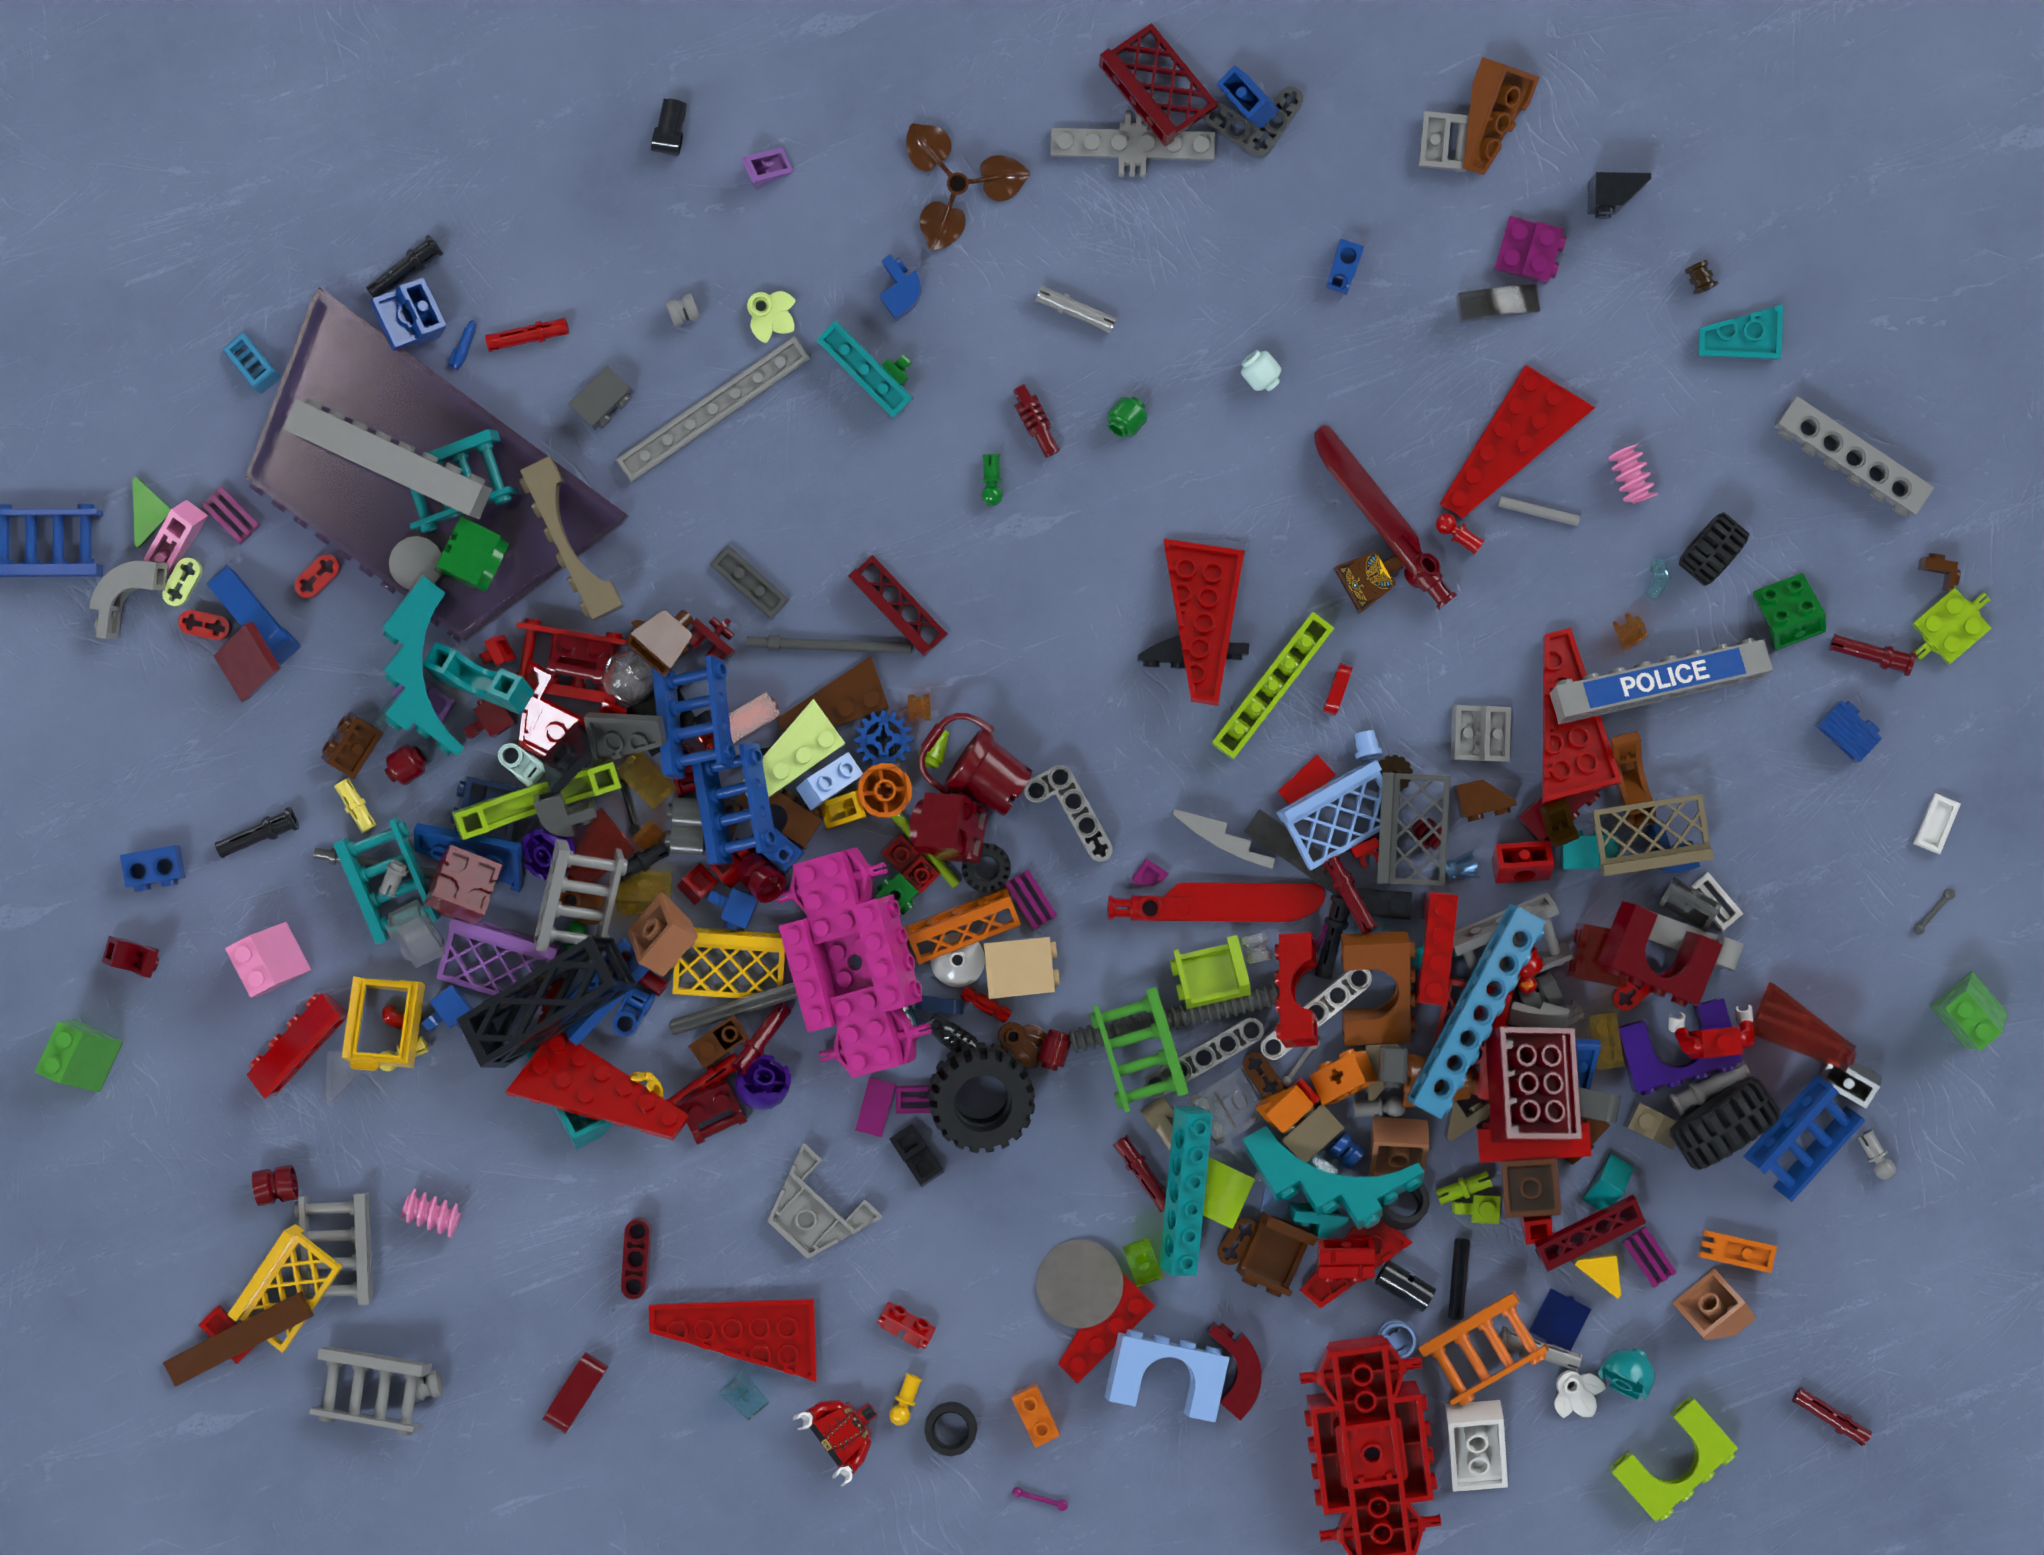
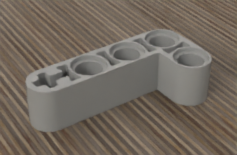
(1076, 815)
(1672, 932)

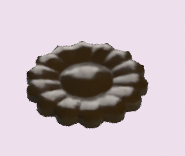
(1396, 765)

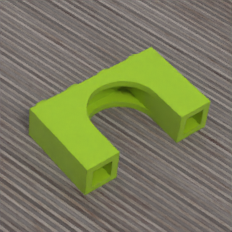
(1711, 1450)

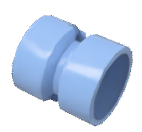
(1399, 1335)

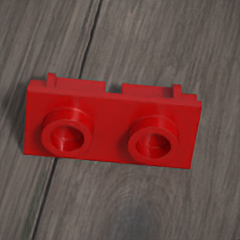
(917, 1329)

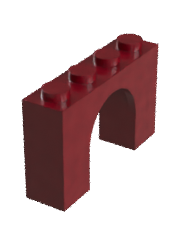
(1626, 955)

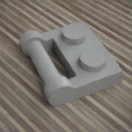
(1436, 141)

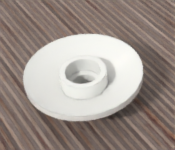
(962, 974)

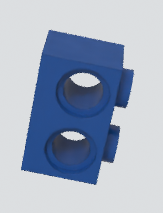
(152, 862)

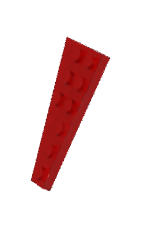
(1577, 752)
(592, 1087)
(755, 1331)

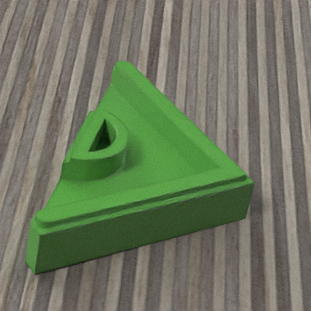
(148, 512)

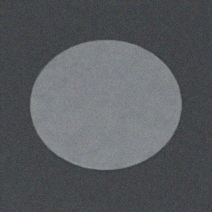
(1079, 1283)

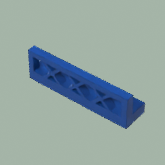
(581, 1029)

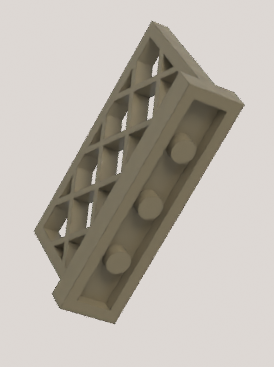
(1658, 858)

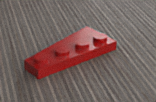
(1386, 1243)
(1095, 1342)

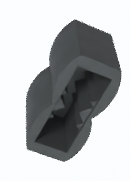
(686, 828)
(1393, 1066)

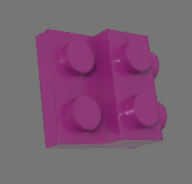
(1530, 250)

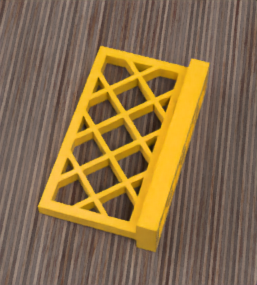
(731, 939)
(271, 1270)

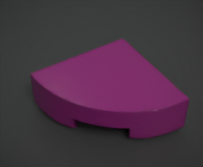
(1149, 874)

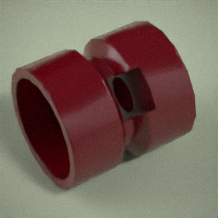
(760, 877)
(275, 1185)

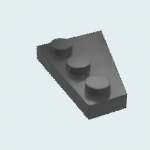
(621, 734)

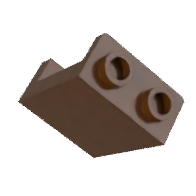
(1274, 1254)

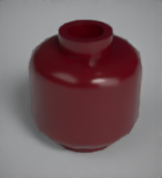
(405, 764)

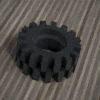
(1001, 875)

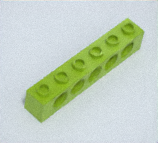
(1272, 685)

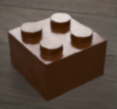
(1531, 1188)

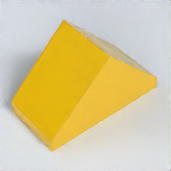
(842, 810)
(1602, 1270)

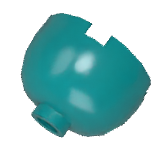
(1629, 1372)

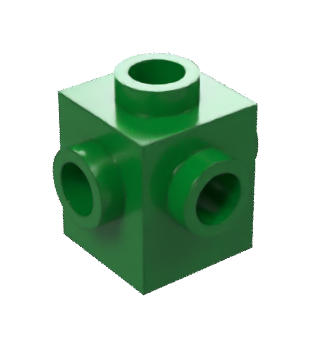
(903, 886)

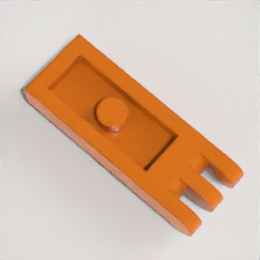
(1739, 1251)

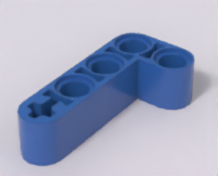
(246, 608)

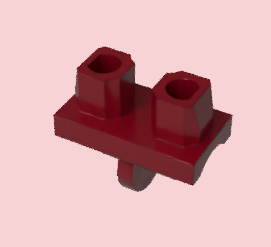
(701, 632)

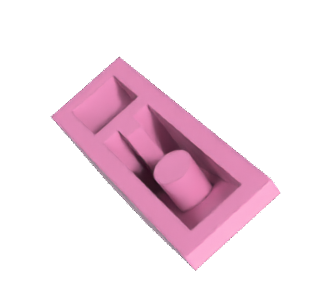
(176, 534)

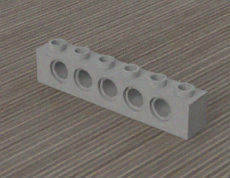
(1915, 488)

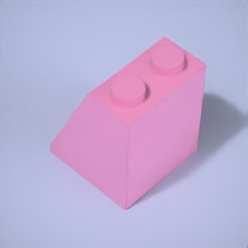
(268, 959)

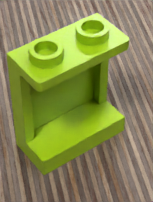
(1211, 974)

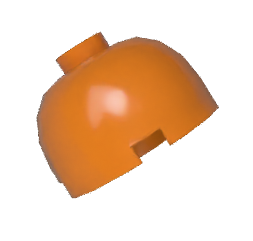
(884, 790)

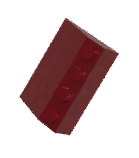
(1533, 1084)

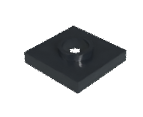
(575, 753)

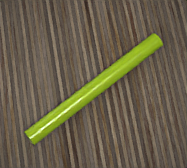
(939, 865)

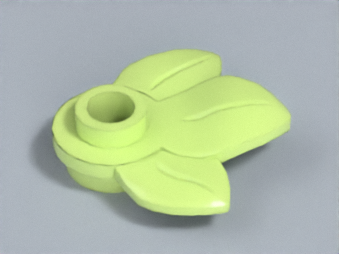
(774, 317)

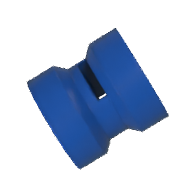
(1352, 1153)

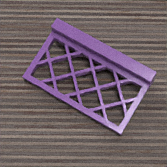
(497, 937)

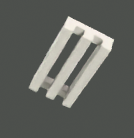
(1729, 919)

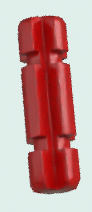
(985, 1004)

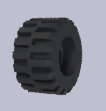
(1714, 549)

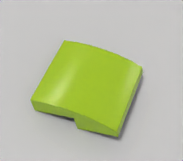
(1225, 1192)

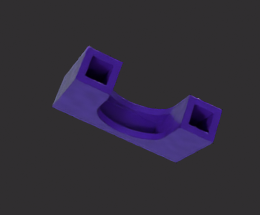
(1648, 1072)

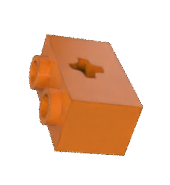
(1357, 1074)
(1035, 1414)

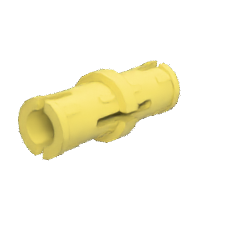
(355, 805)

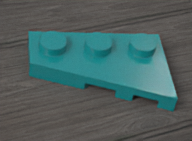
(1745, 337)

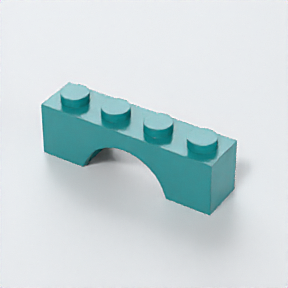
(495, 687)

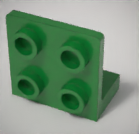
(1791, 611)

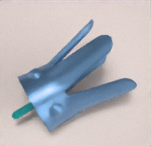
(1461, 867)

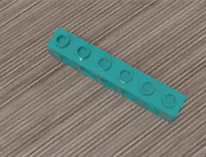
(1185, 1190)

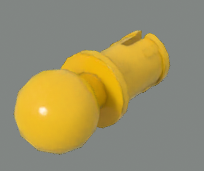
(900, 1413)

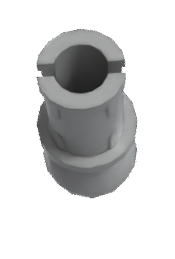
(1375, 1108)
(1884, 1168)

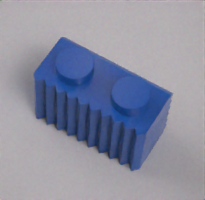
(1247, 97)
(1849, 731)

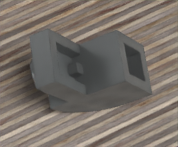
(558, 817)

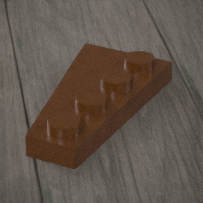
(845, 698)

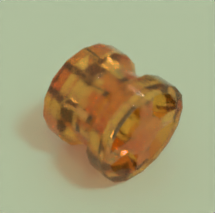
(919, 707)

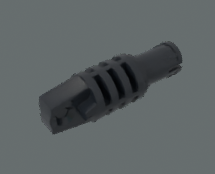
(950, 1034)

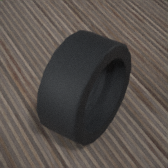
(1403, 1223)
(933, 1441)

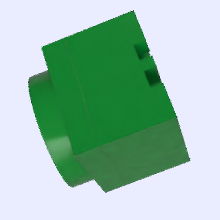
(471, 555)

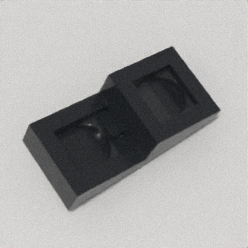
(917, 1155)

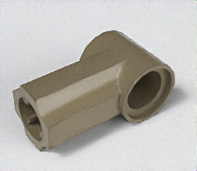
(1160, 1118)

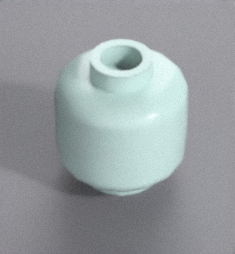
(1261, 370)

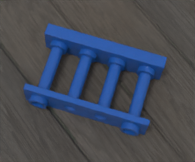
(58, 565)
(670, 708)
(712, 808)
(1788, 1128)

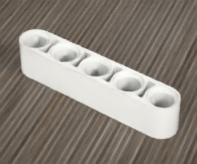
(1328, 1007)

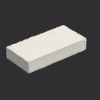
(1936, 823)

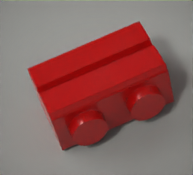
(1345, 1259)

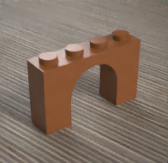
(1392, 1020)

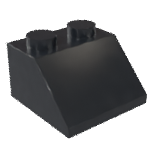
(1612, 191)

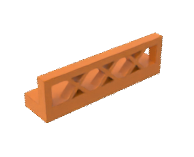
(958, 916)

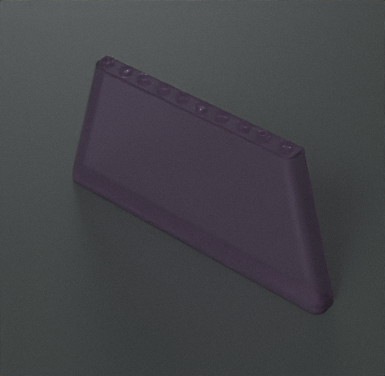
(365, 514)

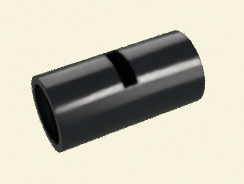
(1405, 1286)

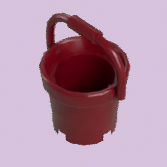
(982, 770)

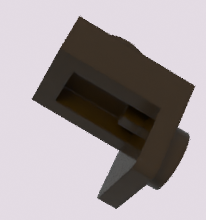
(1559, 822)

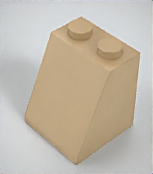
(1020, 967)

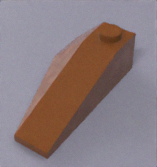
(1495, 102)

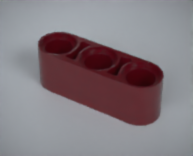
(632, 1271)
(575, 1393)

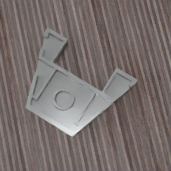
(807, 1218)

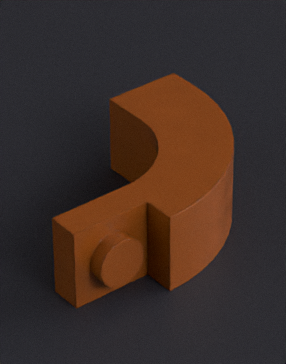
(1634, 786)

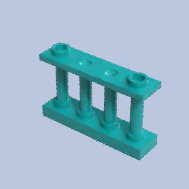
(458, 452)
(360, 876)

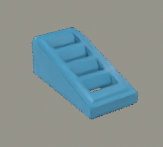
(264, 375)

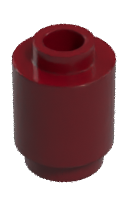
(1054, 1050)

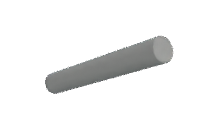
(1539, 511)

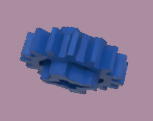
(870, 739)

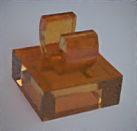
(1631, 632)

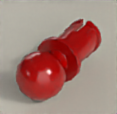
(1447, 524)

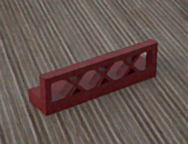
(887, 609)
(1589, 1233)

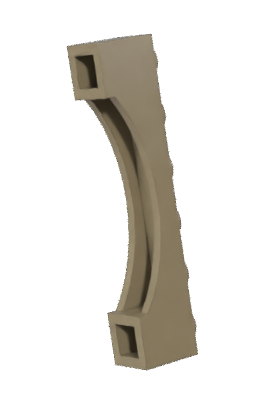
(544, 483)

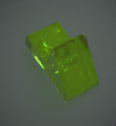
(1142, 1262)

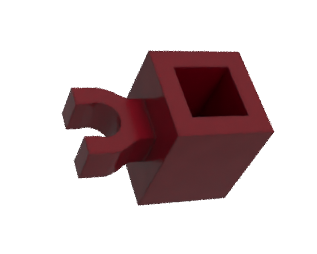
(491, 718)

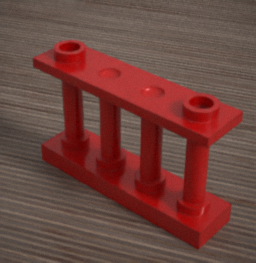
(577, 687)

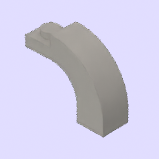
(117, 586)

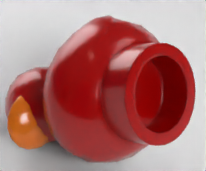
(1527, 982)

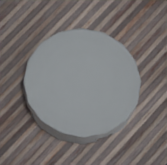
(412, 559)

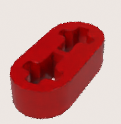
(313, 571)
(203, 631)
(1337, 689)
(1638, 995)

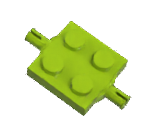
(1951, 626)

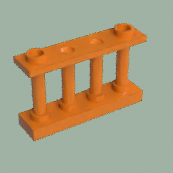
(1484, 1322)

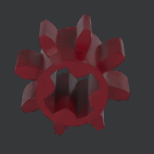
(1421, 829)

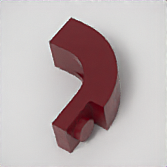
(1247, 1382)

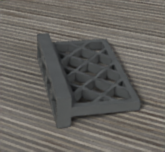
(1389, 829)

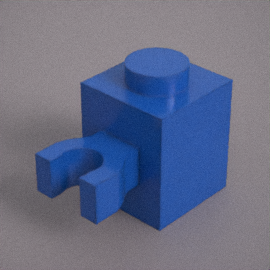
(737, 908)
(448, 1007)

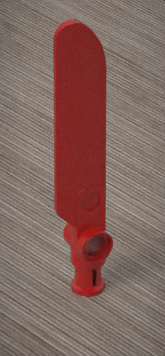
(1224, 903)

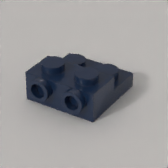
(479, 790)

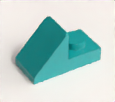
(1321, 1225)

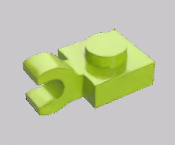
(1482, 1208)

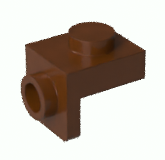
(1937, 564)

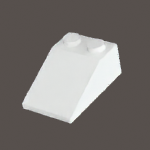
(1476, 1445)

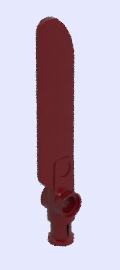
(1421, 568)

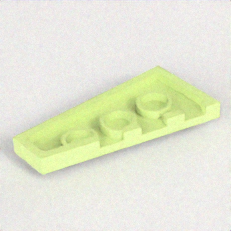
(800, 748)

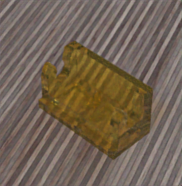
(646, 780)

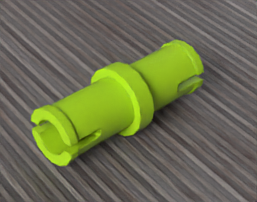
(1463, 1187)

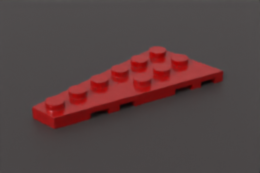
(1523, 427)
(1204, 598)

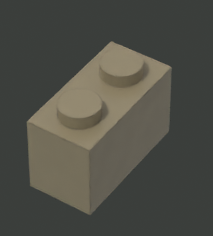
(1311, 1132)

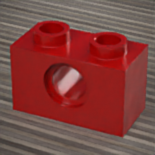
(1522, 862)

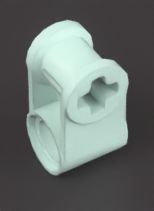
(523, 766)

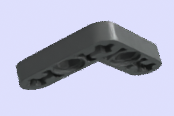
(1252, 132)

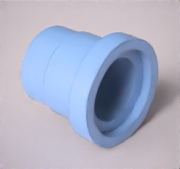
(1367, 746)

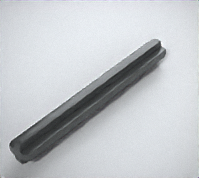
(736, 1007)

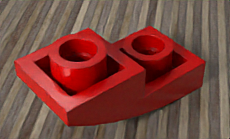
(910, 863)

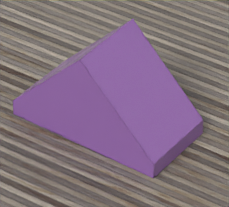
(767, 167)

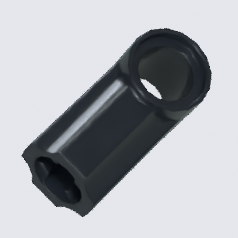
(668, 135)

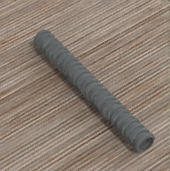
(1177, 1017)

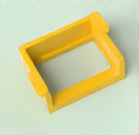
(410, 1030)

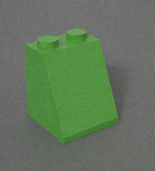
(1971, 1013)
(78, 1055)

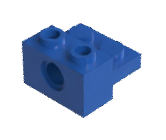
(409, 315)

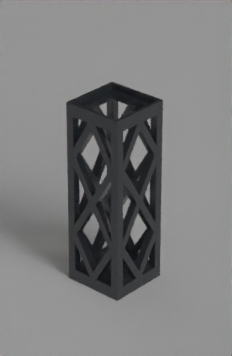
(488, 1043)

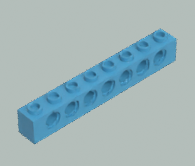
(1474, 995)

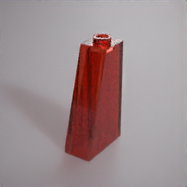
(1795, 1027)

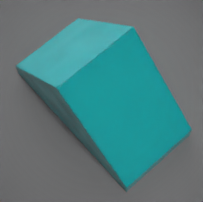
(1609, 1183)

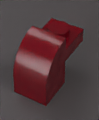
(131, 956)

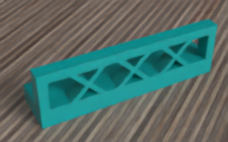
(865, 369)

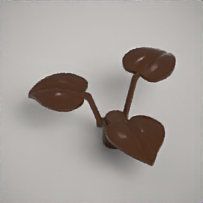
(942, 223)

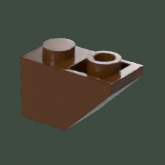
(1481, 797)
(718, 1041)

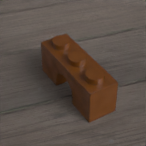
(801, 821)

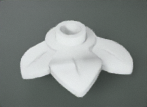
(1580, 1396)

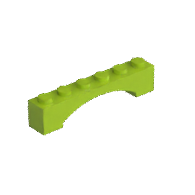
(520, 803)

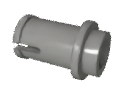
(393, 877)

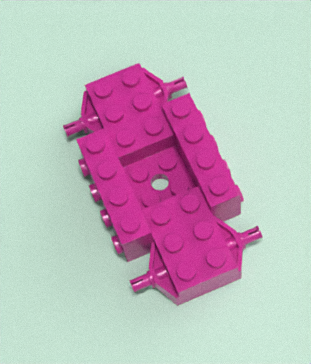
(819, 951)

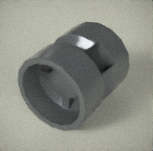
(1546, 991)

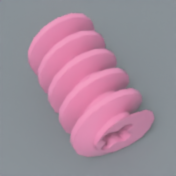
(1632, 475)
(432, 1213)

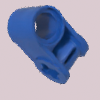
(634, 1009)

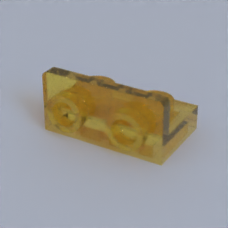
(641, 889)
(1606, 1029)

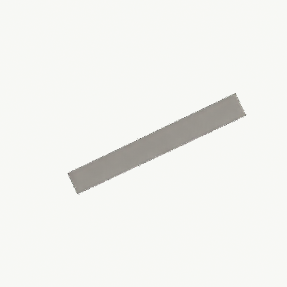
(713, 409)

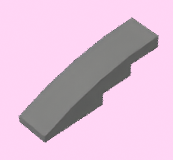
(1214, 833)

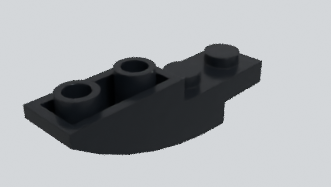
(1171, 652)

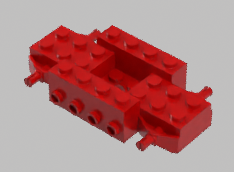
(1363, 1409)

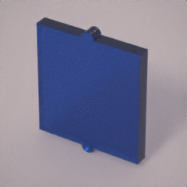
(1560, 1319)

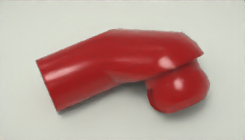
(394, 1018)

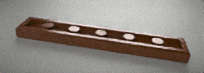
(238, 1338)

